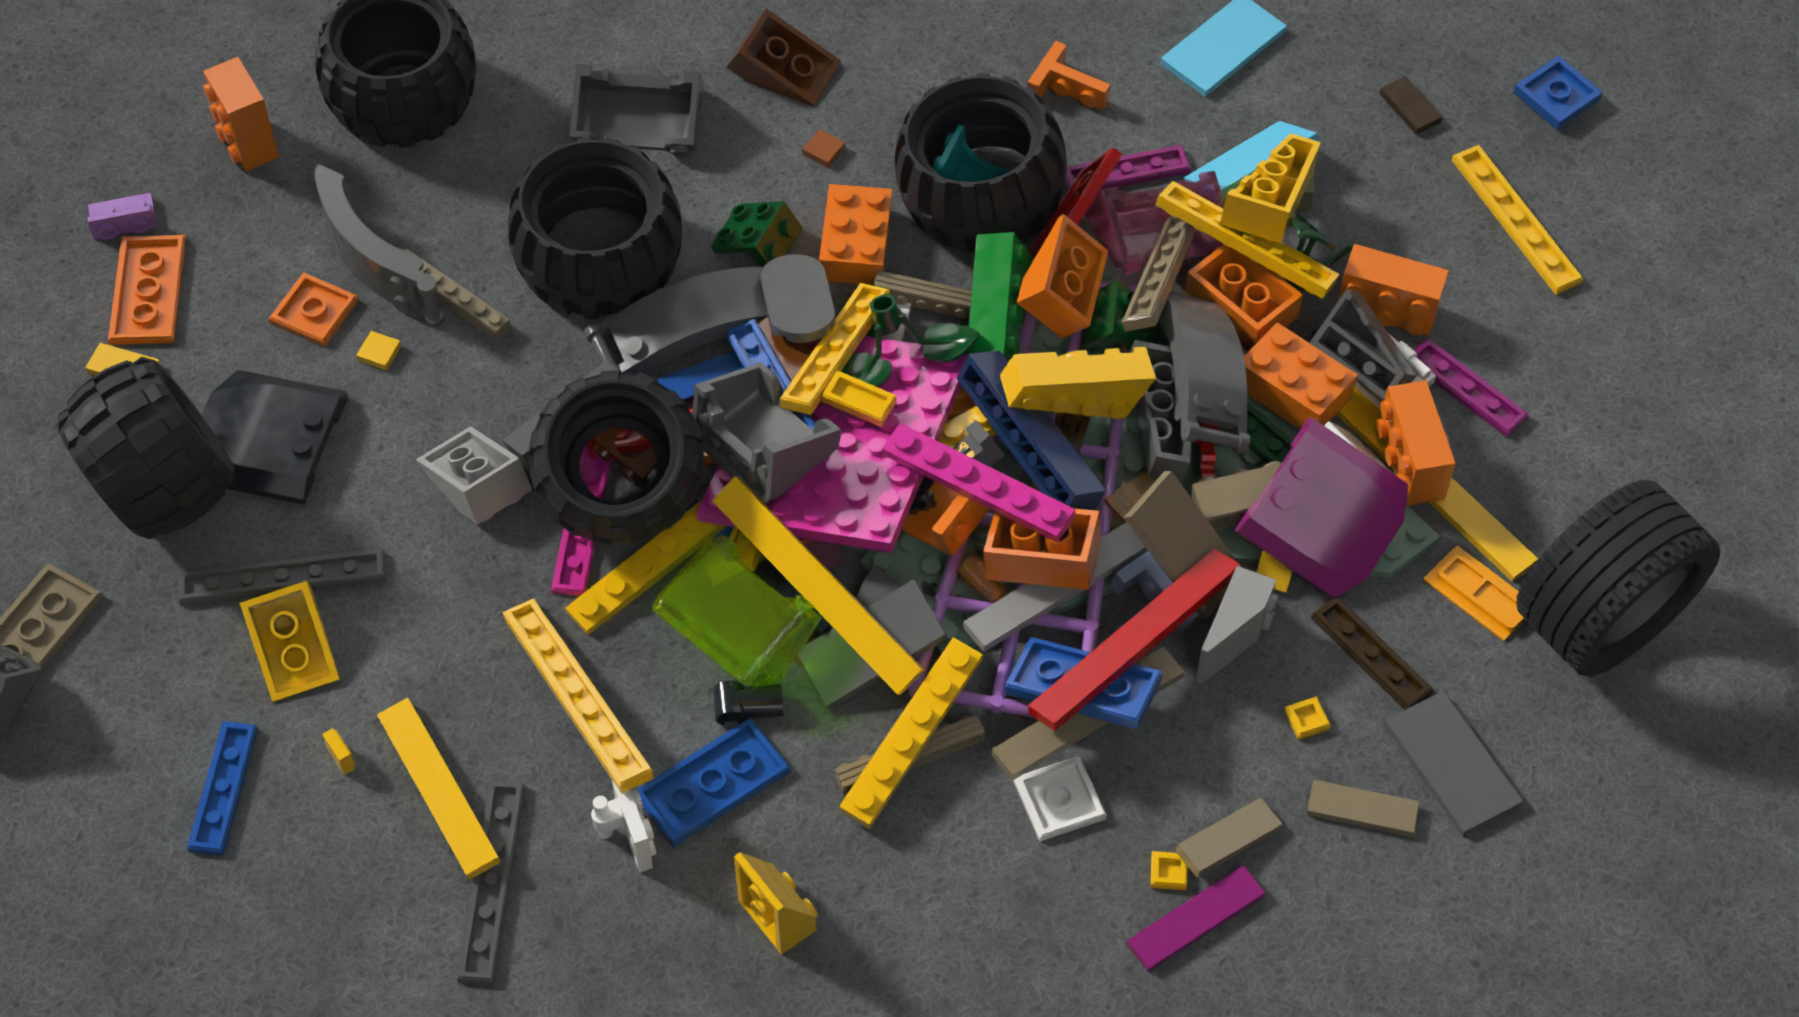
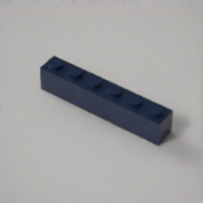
(1030, 436)

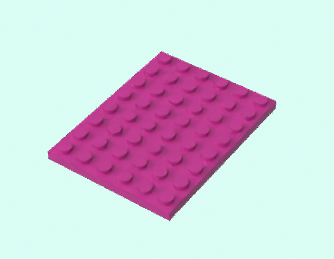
(857, 491)

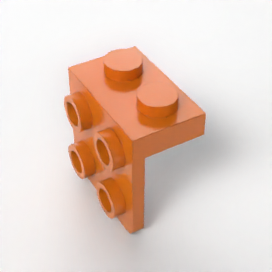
(948, 523)

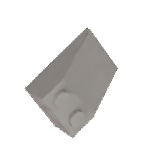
(476, 474)
(1239, 621)

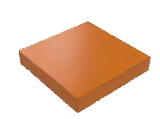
(313, 309)

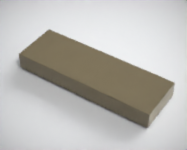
(1362, 808)
(1228, 837)

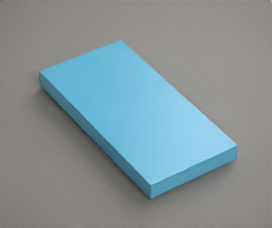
(1223, 45)
(1242, 159)

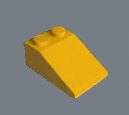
(290, 640)
(773, 902)

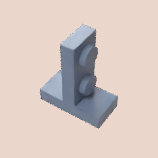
(1152, 581)

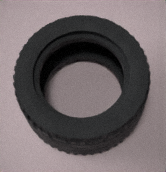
(1617, 577)

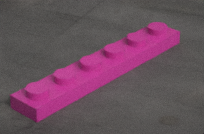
(979, 482)

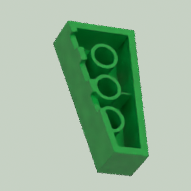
(997, 280)

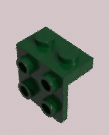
(759, 228)
(1107, 319)

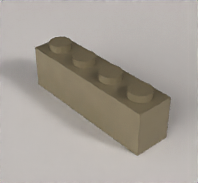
(1229, 497)

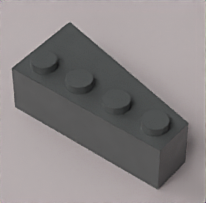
(1156, 418)

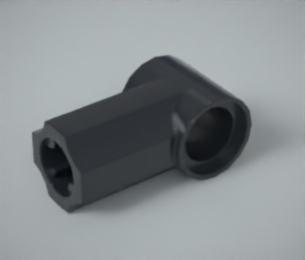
(739, 702)

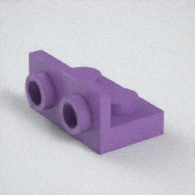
(122, 216)

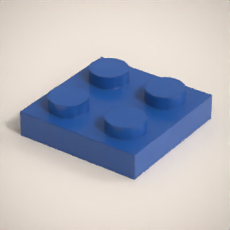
(1558, 92)

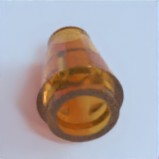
(974, 575)

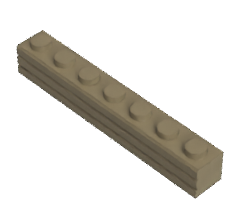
(926, 294)
(467, 304)
(944, 741)

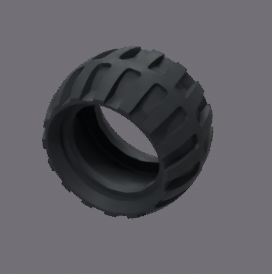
(994, 115)
(582, 178)

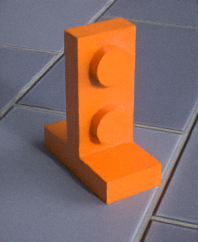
(1068, 81)

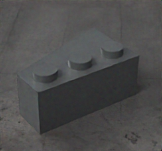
(1363, 345)

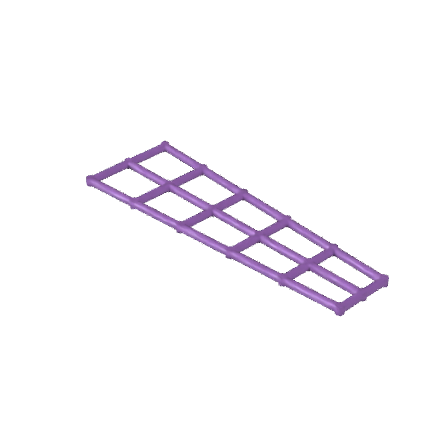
(944, 600)

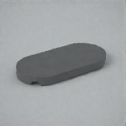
(797, 298)

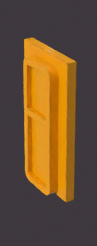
(1477, 592)

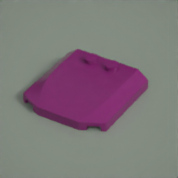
(1327, 511)

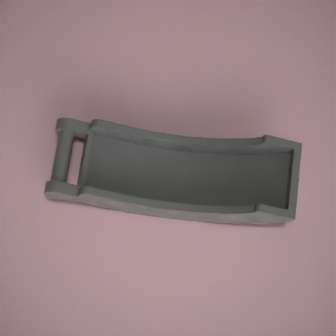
(373, 261)
(680, 318)
(1206, 371)

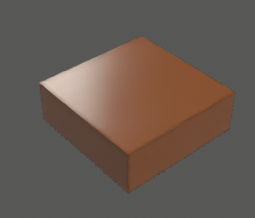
(823, 148)

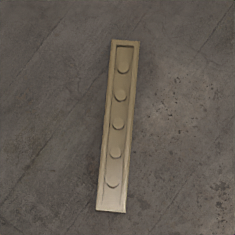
(1159, 275)
(1041, 743)

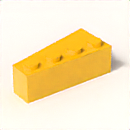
(1273, 190)
(1079, 382)

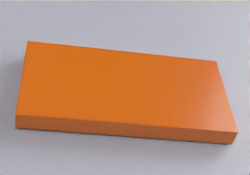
(147, 290)

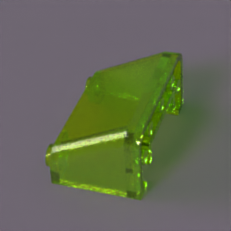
(736, 615)

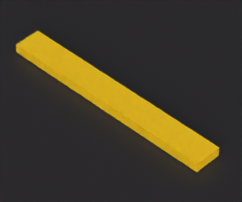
(1458, 507)
(818, 585)
(578, 696)

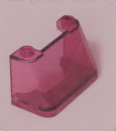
(1132, 222)

